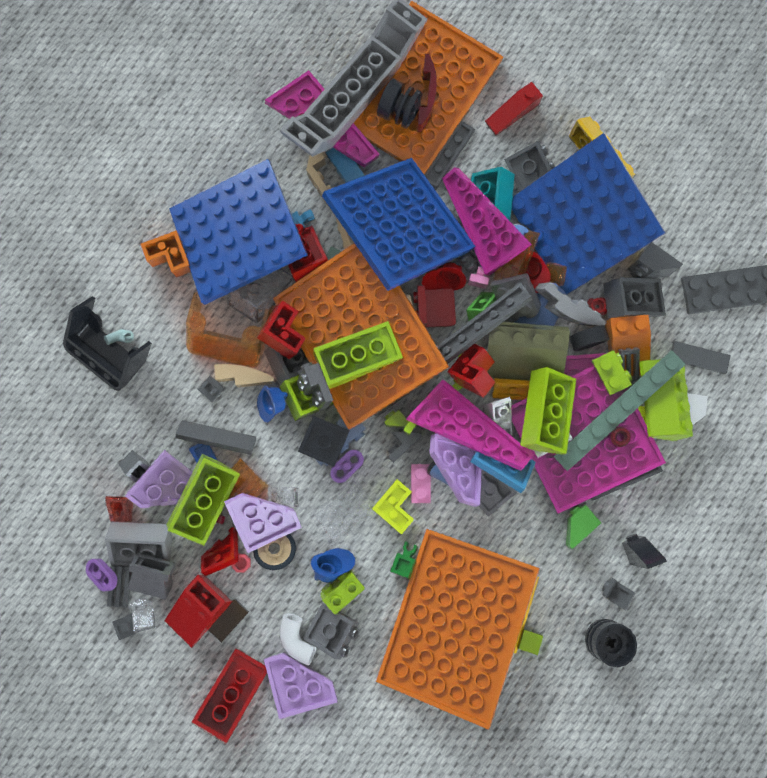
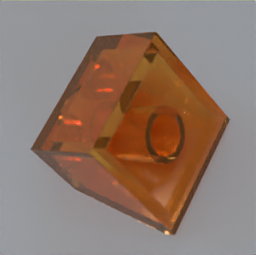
(248, 481)

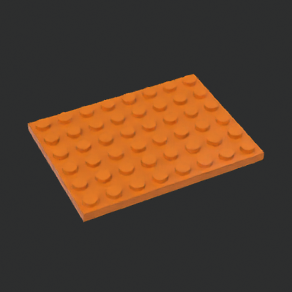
(461, 73)
(348, 298)
(458, 627)

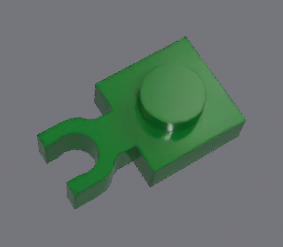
(404, 564)

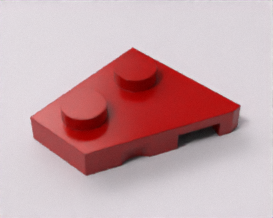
(221, 555)

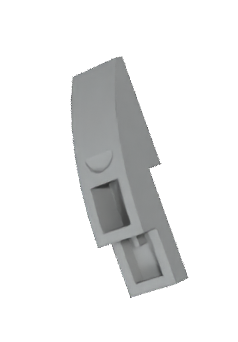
(567, 309)

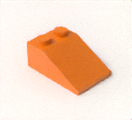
(630, 333)

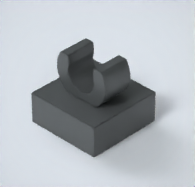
(468, 264)
(211, 388)
(124, 627)

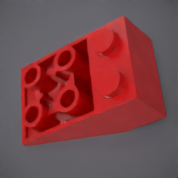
(197, 609)

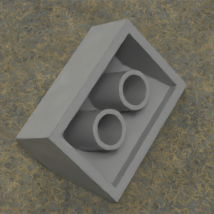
(129, 538)

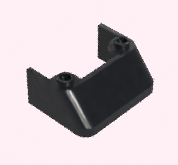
(86, 344)

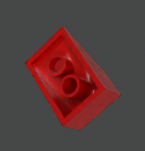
(314, 259)

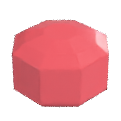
(243, 564)

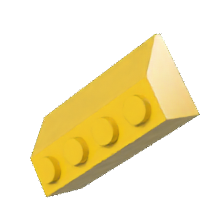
(587, 130)

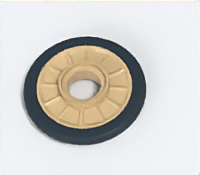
(279, 560)

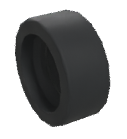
(589, 338)

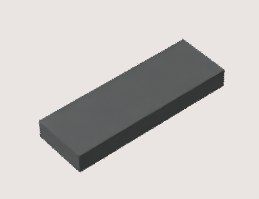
(702, 357)

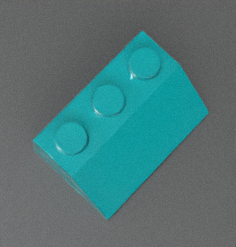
(497, 186)

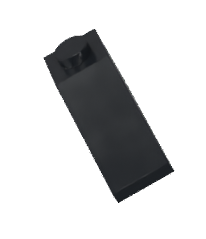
(642, 552)

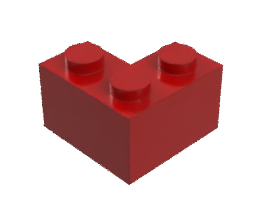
(278, 333)
(471, 370)

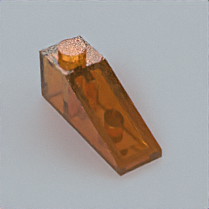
(520, 263)

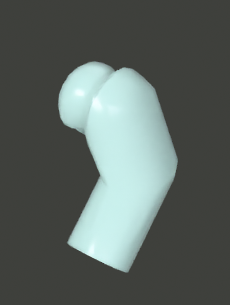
(121, 335)

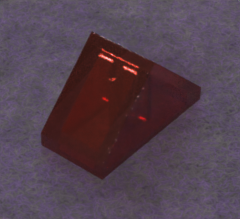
(119, 508)

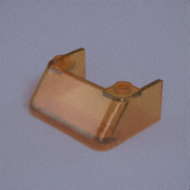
(238, 351)

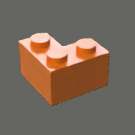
(167, 249)

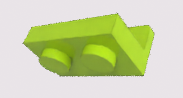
(611, 372)
(341, 591)

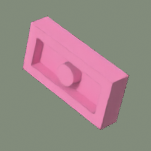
(420, 484)

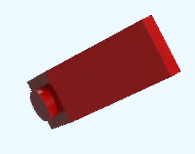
(515, 108)

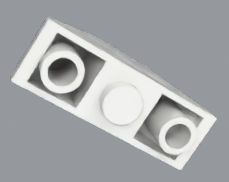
(500, 413)

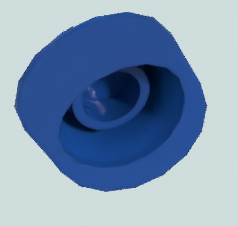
(270, 402)
(332, 564)

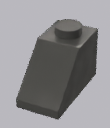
(134, 465)

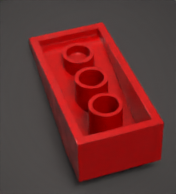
(230, 696)

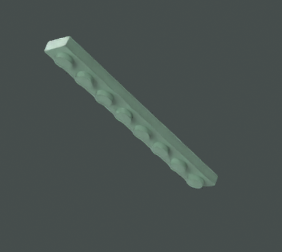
(620, 409)

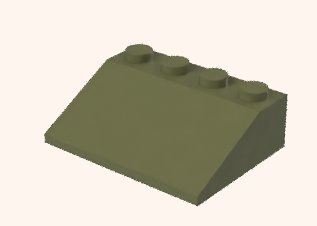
(525, 348)

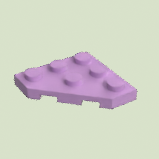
(455, 465)
(160, 483)
(260, 520)
(297, 686)

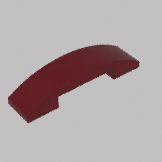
(428, 74)

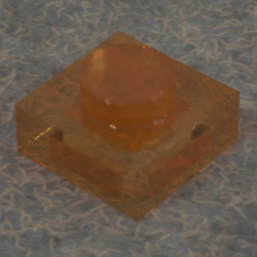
(557, 273)

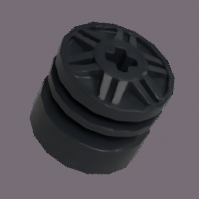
(401, 104)
(620, 646)

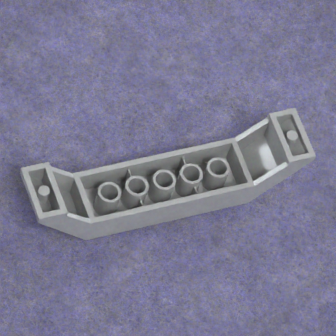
(358, 81)

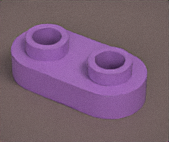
(346, 465)
(103, 577)

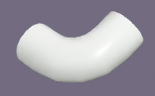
(292, 642)

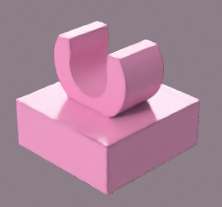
(478, 279)

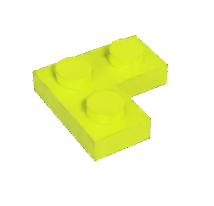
(389, 507)

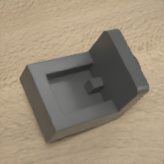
(618, 593)

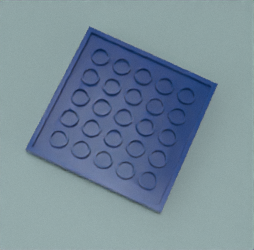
(587, 213)
(398, 222)
(237, 232)

